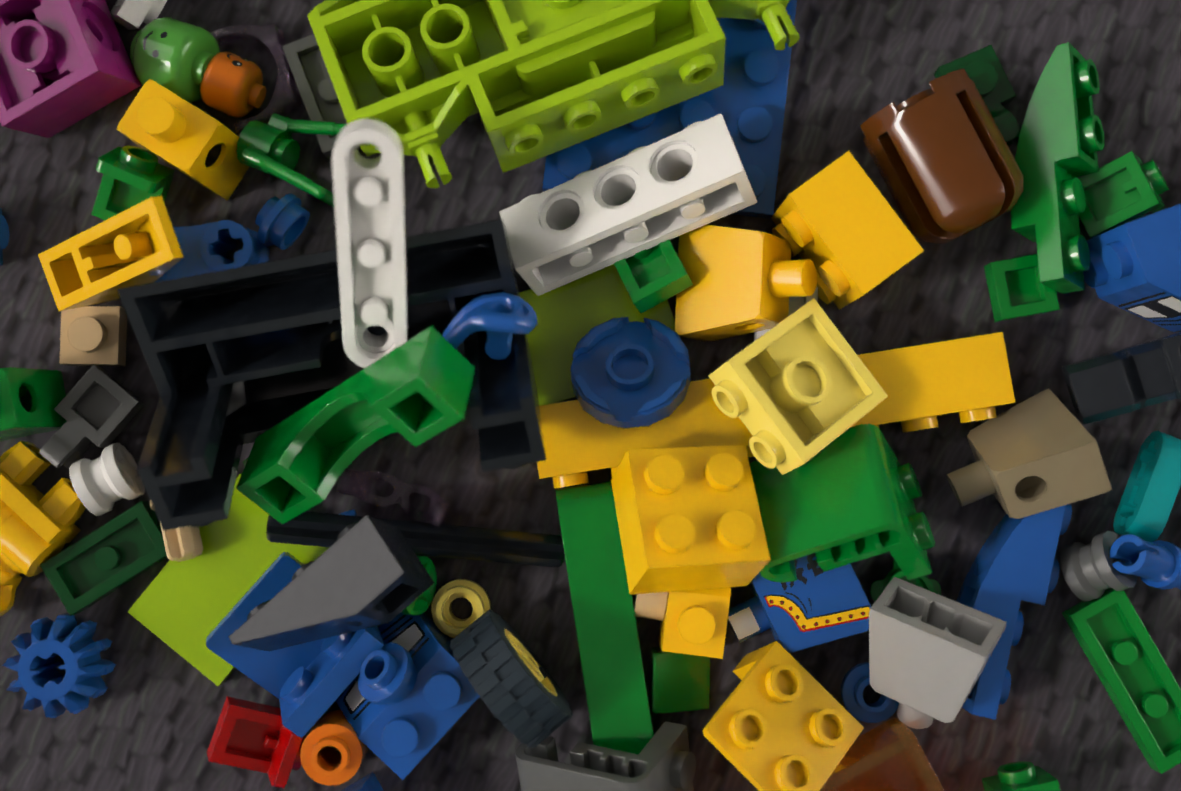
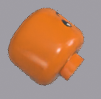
(232, 85)

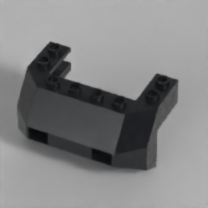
(266, 340)

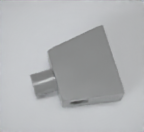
(927, 651)

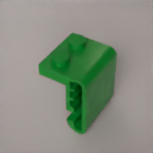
(843, 508)

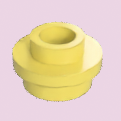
(442, 602)

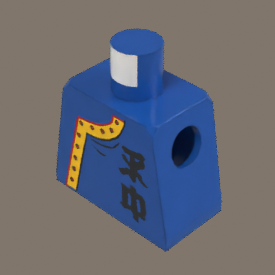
(804, 611)

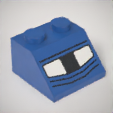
(1141, 267)
(442, 694)

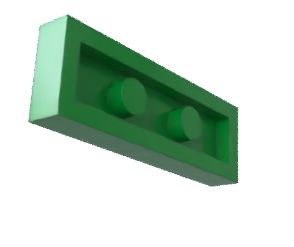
(1131, 674)

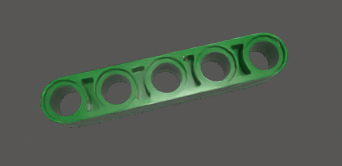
(604, 618)

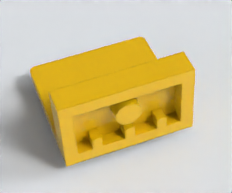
(781, 724)

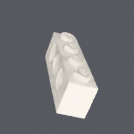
(658, 208)

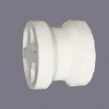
(106, 479)

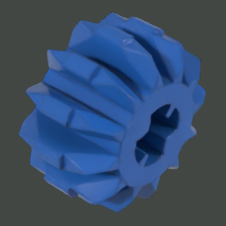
(38, 670)

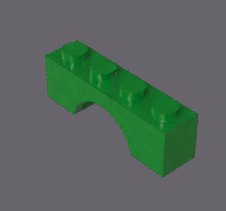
(408, 391)

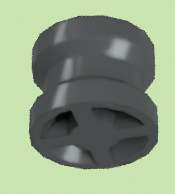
(1090, 568)

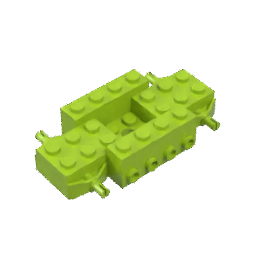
(528, 67)

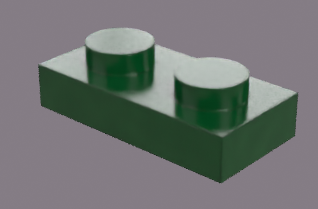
(106, 558)

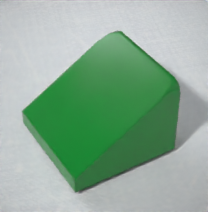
(678, 682)

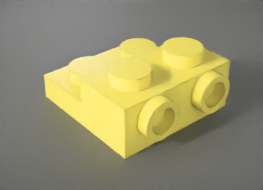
(796, 388)

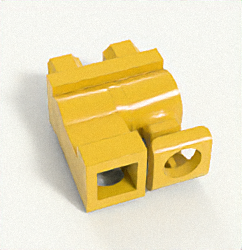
(31, 523)

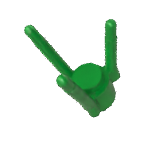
(276, 153)

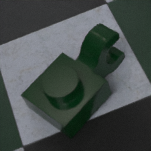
(993, 85)

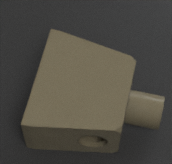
(1031, 459)

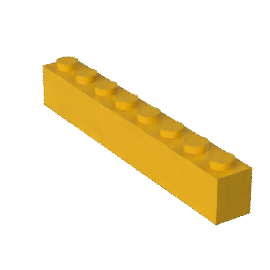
(920, 383)

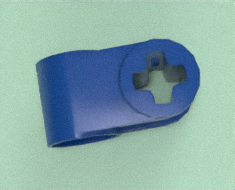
(207, 245)

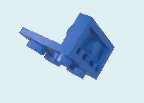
(303, 675)

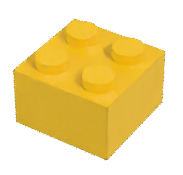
(845, 230)
(688, 519)

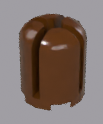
(944, 159)

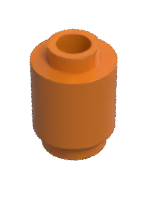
(321, 761)

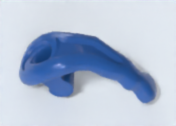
(497, 314)

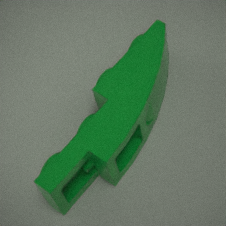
(1053, 148)

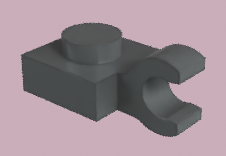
(94, 412)

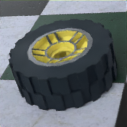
(510, 679)

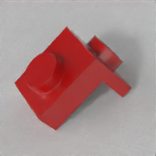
(254, 739)

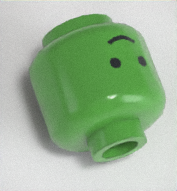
(173, 55)

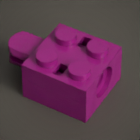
(59, 63)

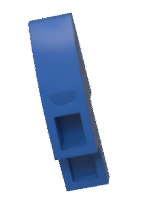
(1009, 568)

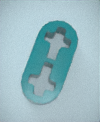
(1150, 488)

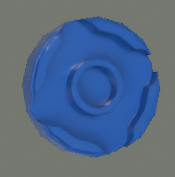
(630, 372)

